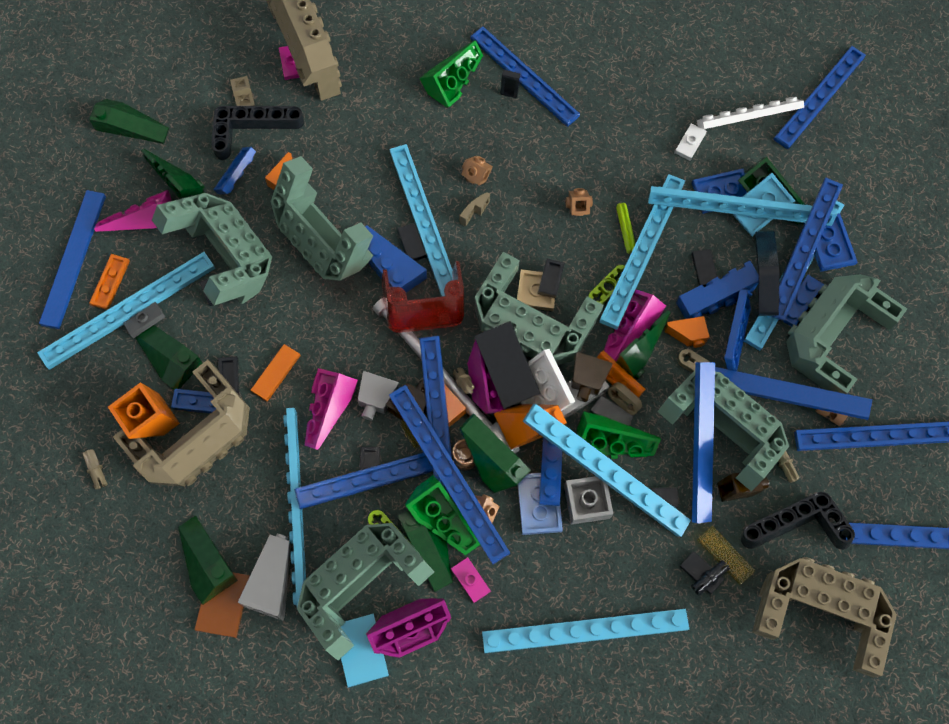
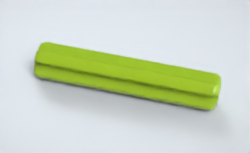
(626, 227)

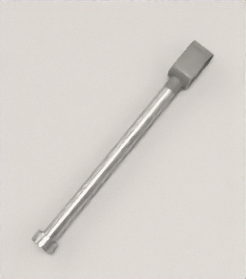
(471, 408)

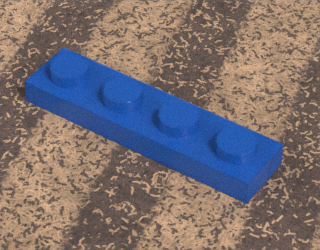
(550, 474)

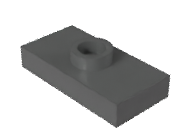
(144, 320)

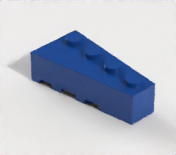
(401, 269)
(718, 292)

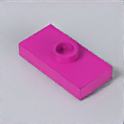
(288, 63)
(470, 580)

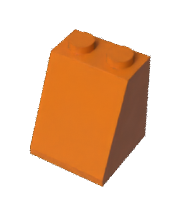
(143, 413)
(515, 430)

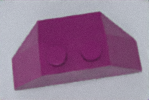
(484, 392)
(409, 627)

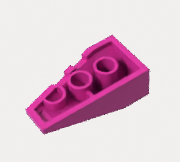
(135, 216)
(639, 316)
(331, 398)

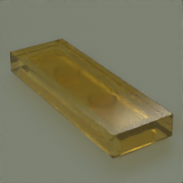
(722, 550)

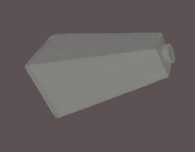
(269, 579)

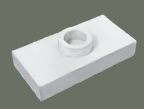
(690, 142)

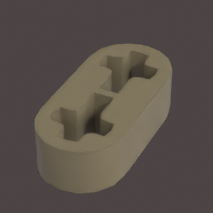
(694, 357)
(625, 398)

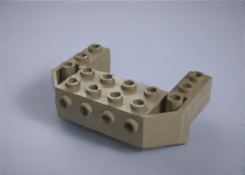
(308, 45)
(202, 444)
(835, 594)

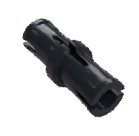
(710, 577)

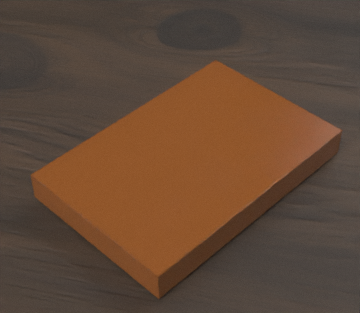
(223, 612)

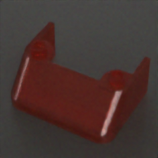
(424, 313)

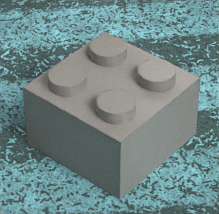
(588, 500)

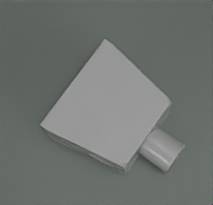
(375, 394)

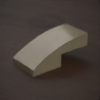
(242, 91)
(476, 206)

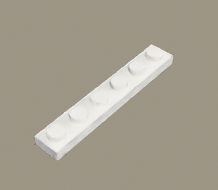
(742, 114)

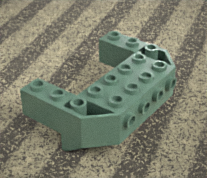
(309, 230)
(228, 235)
(827, 318)
(533, 328)
(738, 419)
(348, 574)

